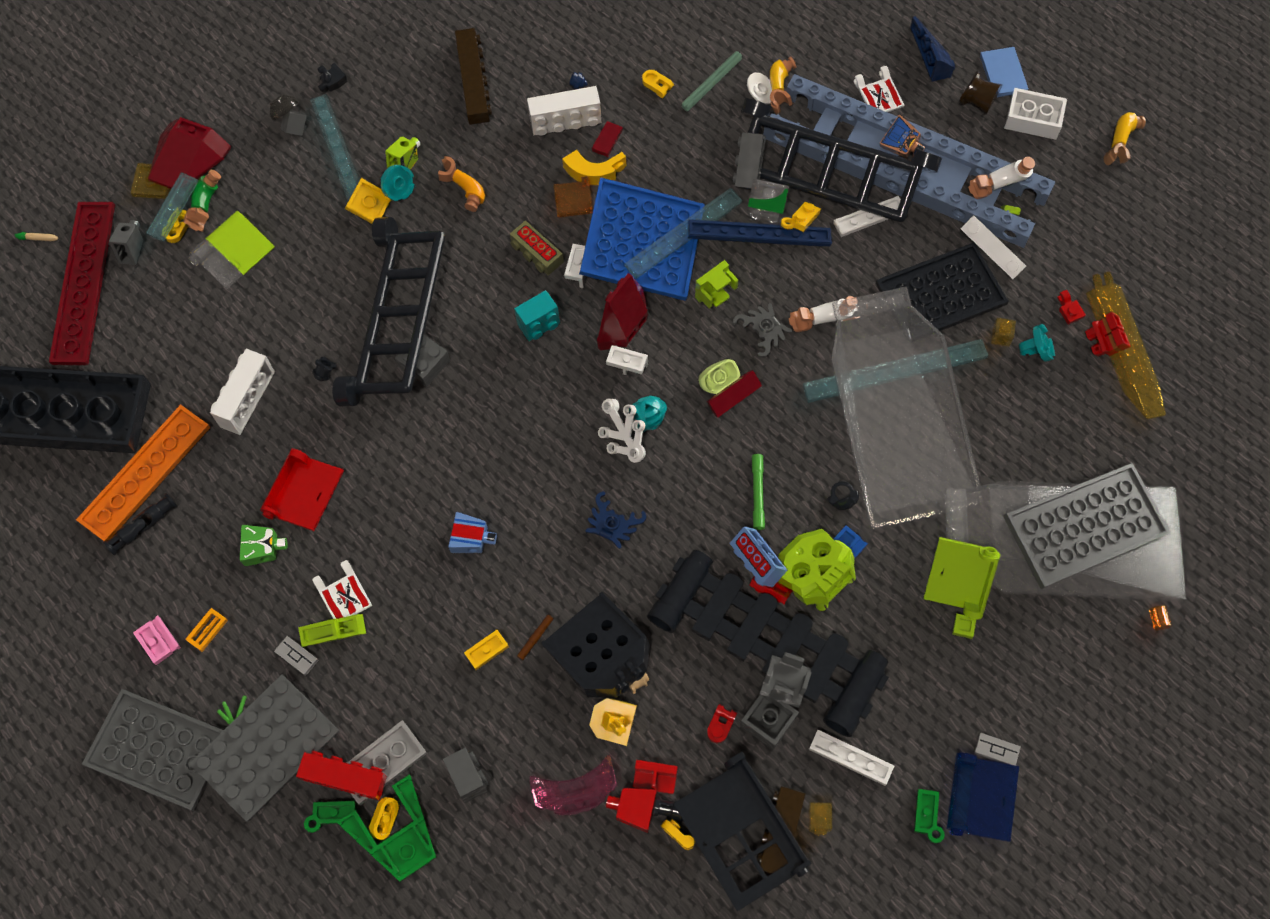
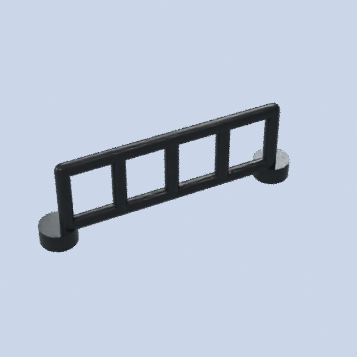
(919, 161)
(348, 389)

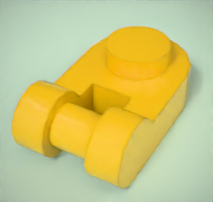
(651, 80)
(672, 830)

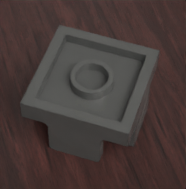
(786, 679)

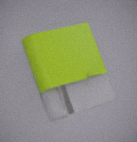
(231, 250)

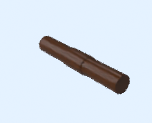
(535, 637)

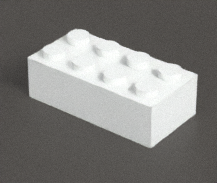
(564, 110)
(242, 391)

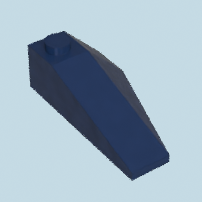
(933, 54)

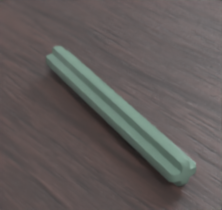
(711, 81)

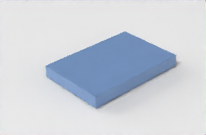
(1004, 68)

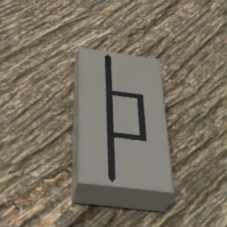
(296, 655)
(997, 749)

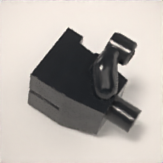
(332, 78)

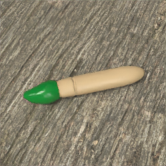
(36, 236)

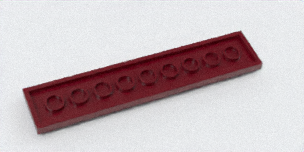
(82, 284)

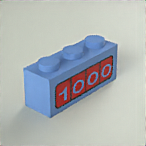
(758, 557)

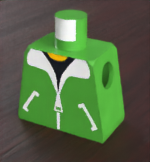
(259, 545)

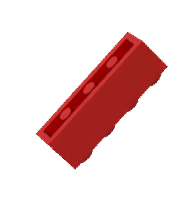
(341, 775)

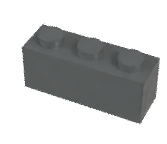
(749, 159)

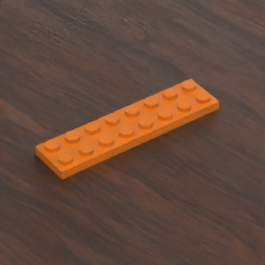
(143, 473)

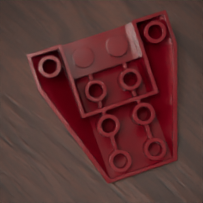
(186, 149)
(623, 314)

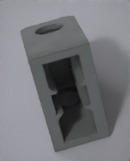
(127, 242)

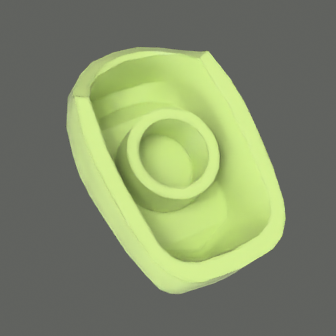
(719, 376)

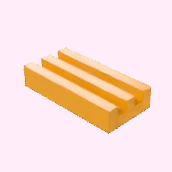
(211, 635)

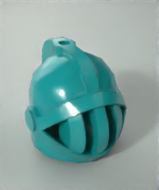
(650, 410)

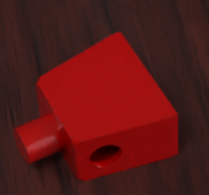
(633, 807)

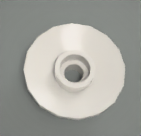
(759, 87)

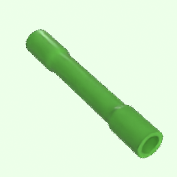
(758, 513)

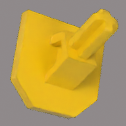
(613, 720)

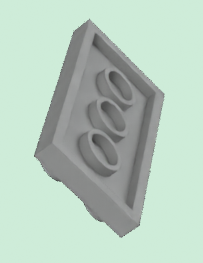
(391, 752)

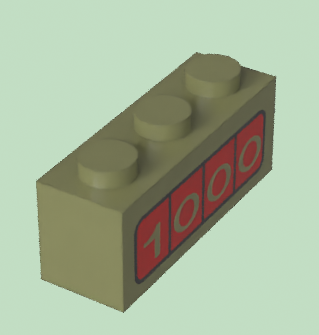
(536, 248)

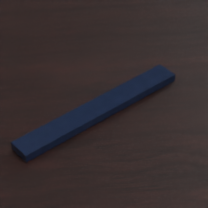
(758, 233)

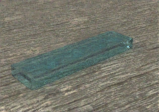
(172, 207)

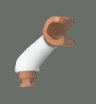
(1007, 175)
(804, 319)

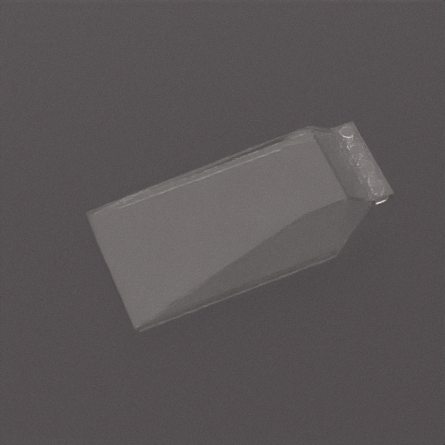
(899, 407)
(1143, 573)

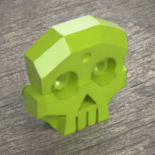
(824, 574)

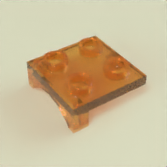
(573, 198)

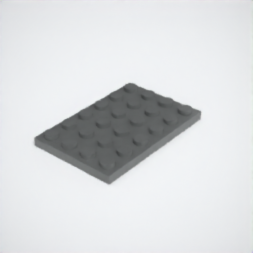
(263, 747)
(152, 749)

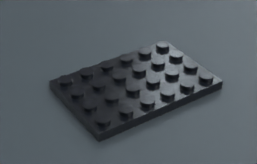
(949, 287)

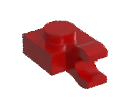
(1070, 310)

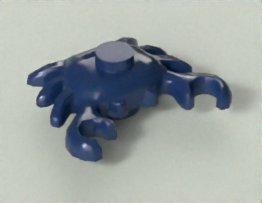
(612, 525)

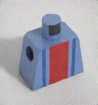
(470, 535)

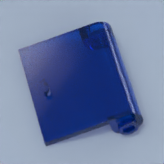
(978, 798)

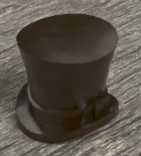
(980, 93)

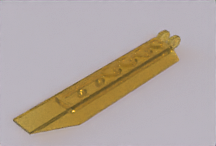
(1132, 364)

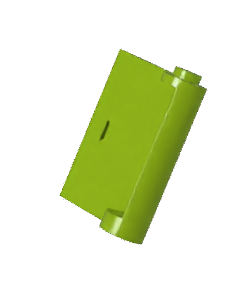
(965, 576)

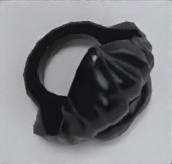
(845, 503)

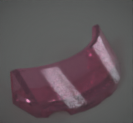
(576, 794)

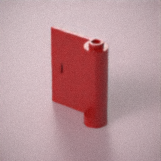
(301, 490)

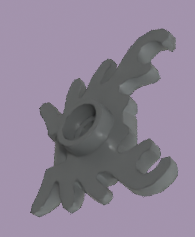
(766, 327)

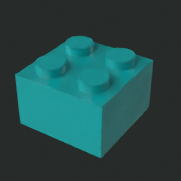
(537, 316)

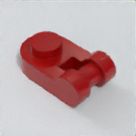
(717, 731)

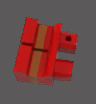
(1109, 334)

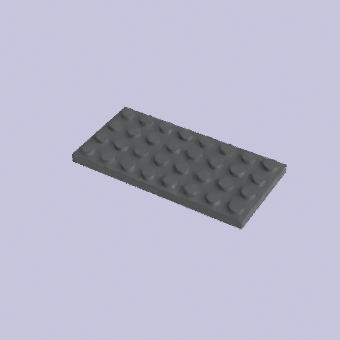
(1086, 525)

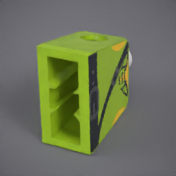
(403, 152)

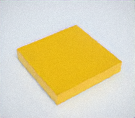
(367, 201)

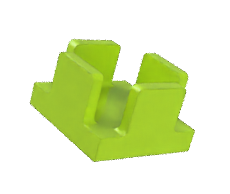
(710, 286)

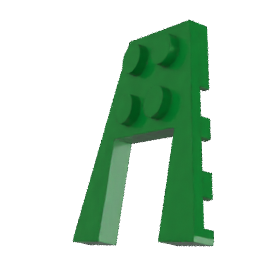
(406, 849)

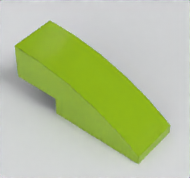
(332, 630)

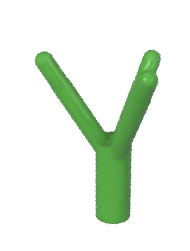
(229, 719)

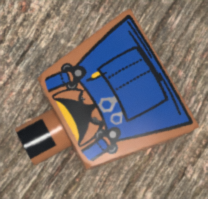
(902, 138)

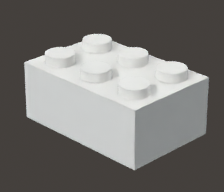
(1035, 113)

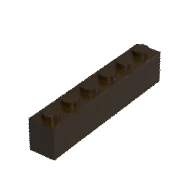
(472, 78)

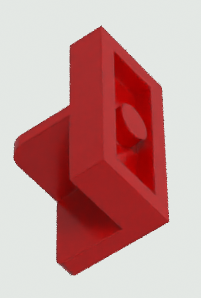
(655, 776)

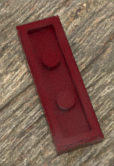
(734, 393)

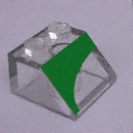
(767, 201)

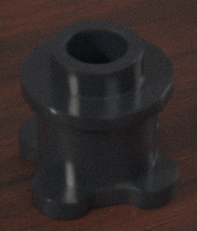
(323, 369)

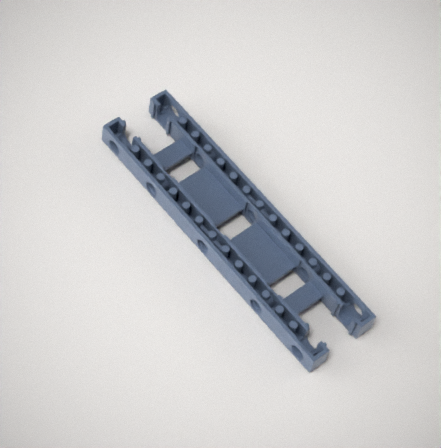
(934, 190)

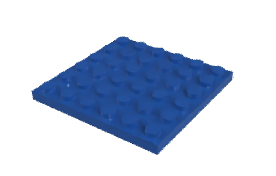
(629, 221)

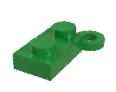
(328, 813)
(927, 814)

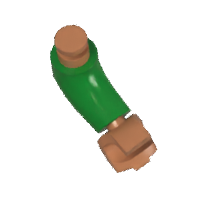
(201, 196)

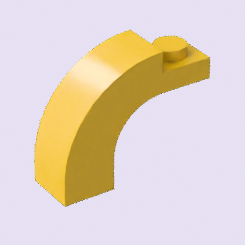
(578, 167)

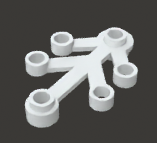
(611, 407)

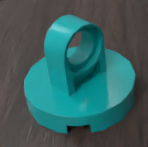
(397, 182)
(1039, 344)

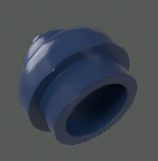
(577, 80)

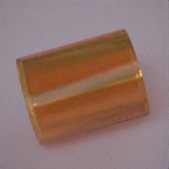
(1160, 617)

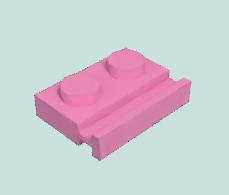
(156, 640)

